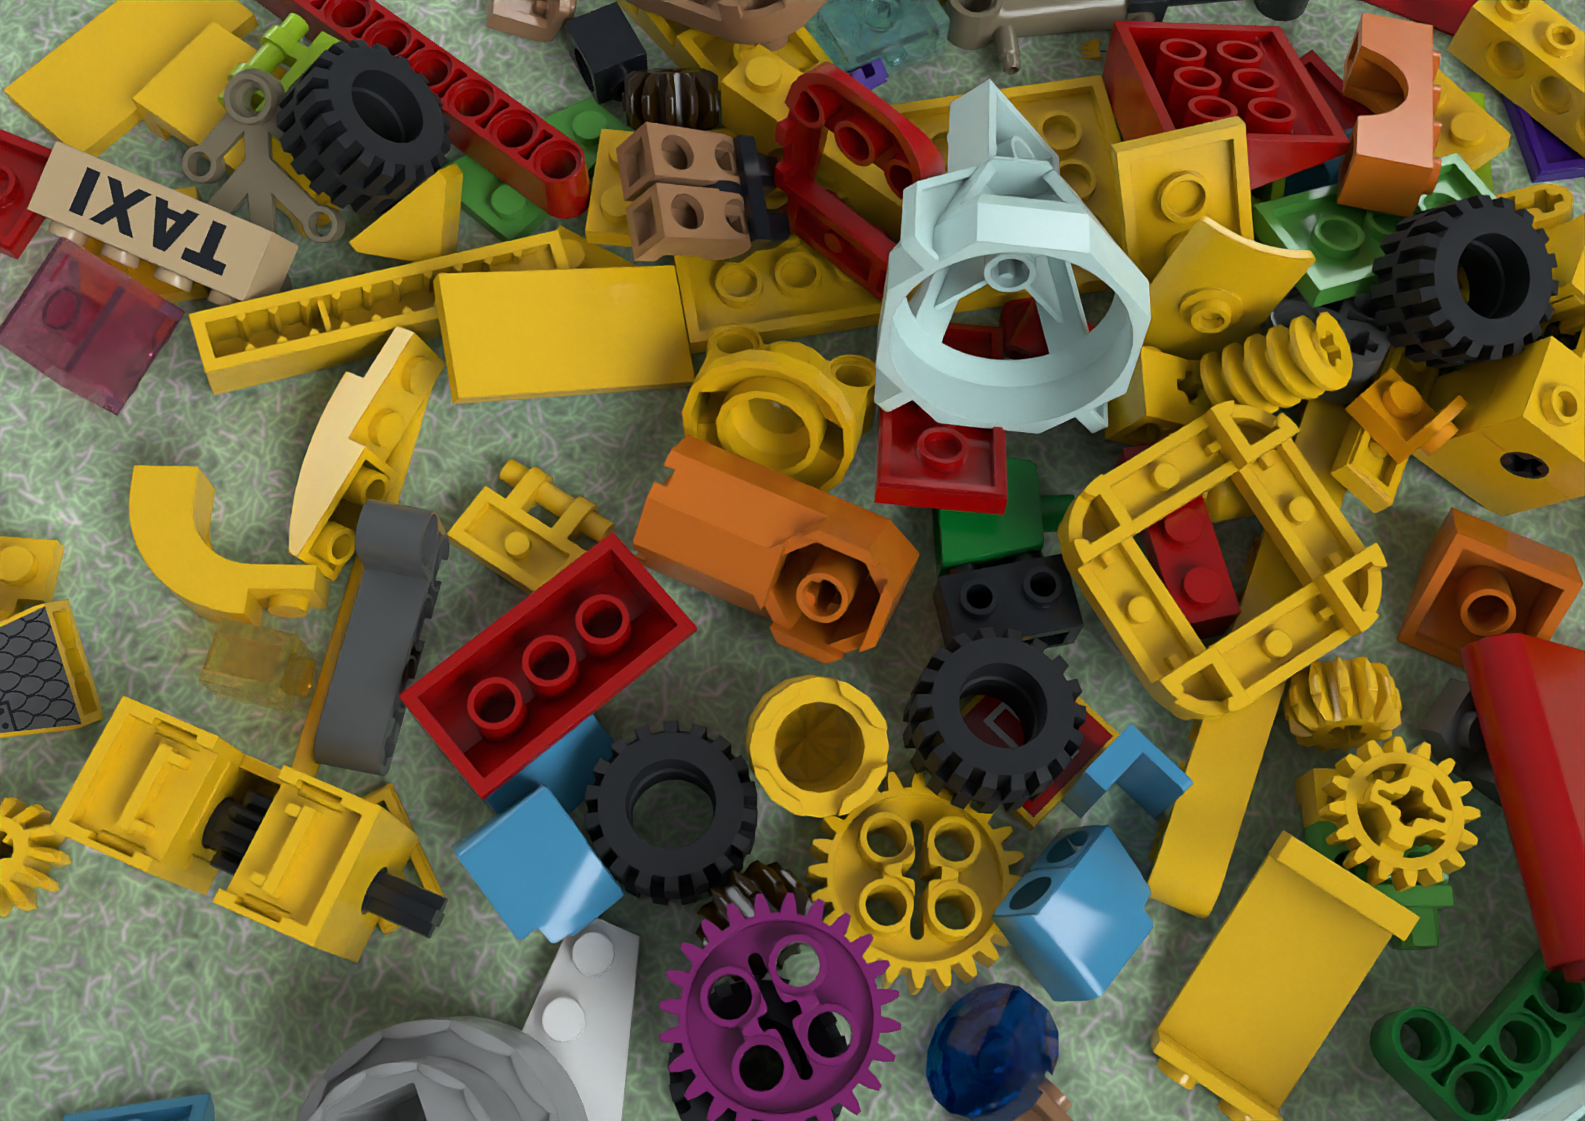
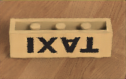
(160, 226)

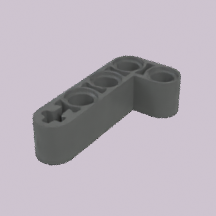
(381, 644)

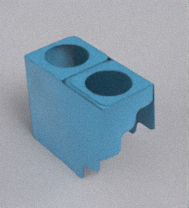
(538, 868)
(1077, 913)

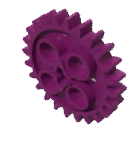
(717, 1045)

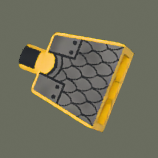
(44, 673)

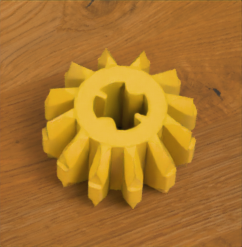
(1342, 704)
(34, 854)

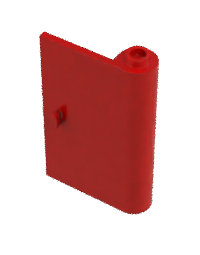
(1534, 734)

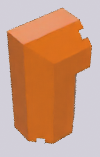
(776, 549)

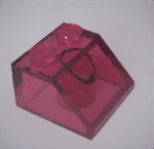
(88, 326)

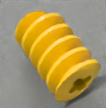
(1281, 366)

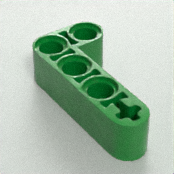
(1477, 1053)

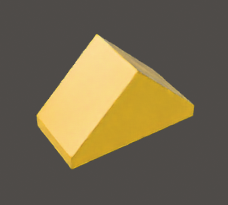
(420, 224)

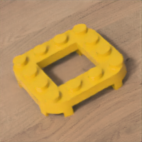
(1296, 511)

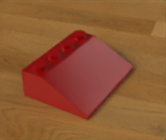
(1201, 73)

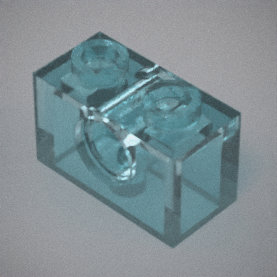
(884, 29)

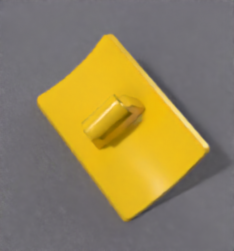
(1218, 290)

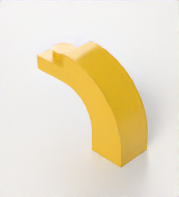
(172, 532)

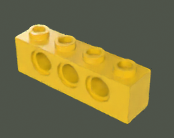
(1530, 59)

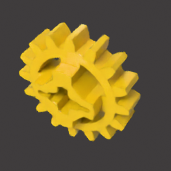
(1425, 801)

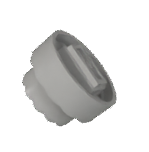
(445, 1073)

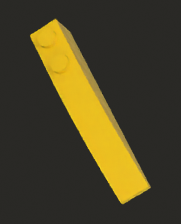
(344, 317)

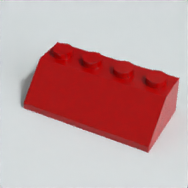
(547, 665)

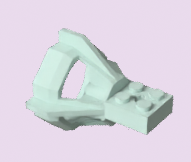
(1017, 226)

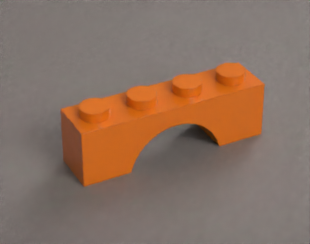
(1391, 152)

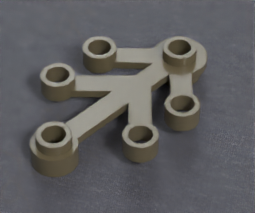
(259, 174)

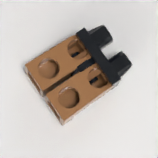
(698, 194)

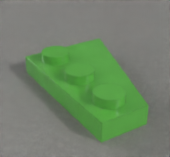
(505, 210)

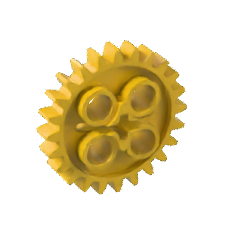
(975, 886)

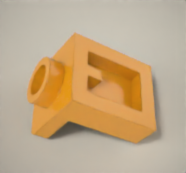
(1401, 419)

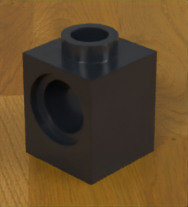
(605, 51)

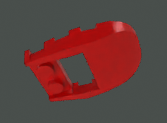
(866, 134)

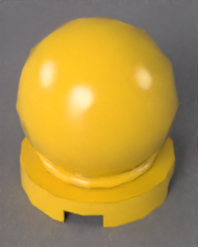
(836, 762)

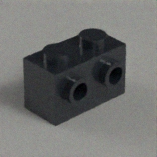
(1023, 595)

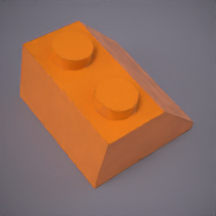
(1483, 585)

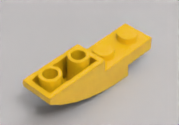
(351, 449)

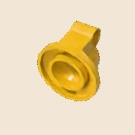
(781, 404)

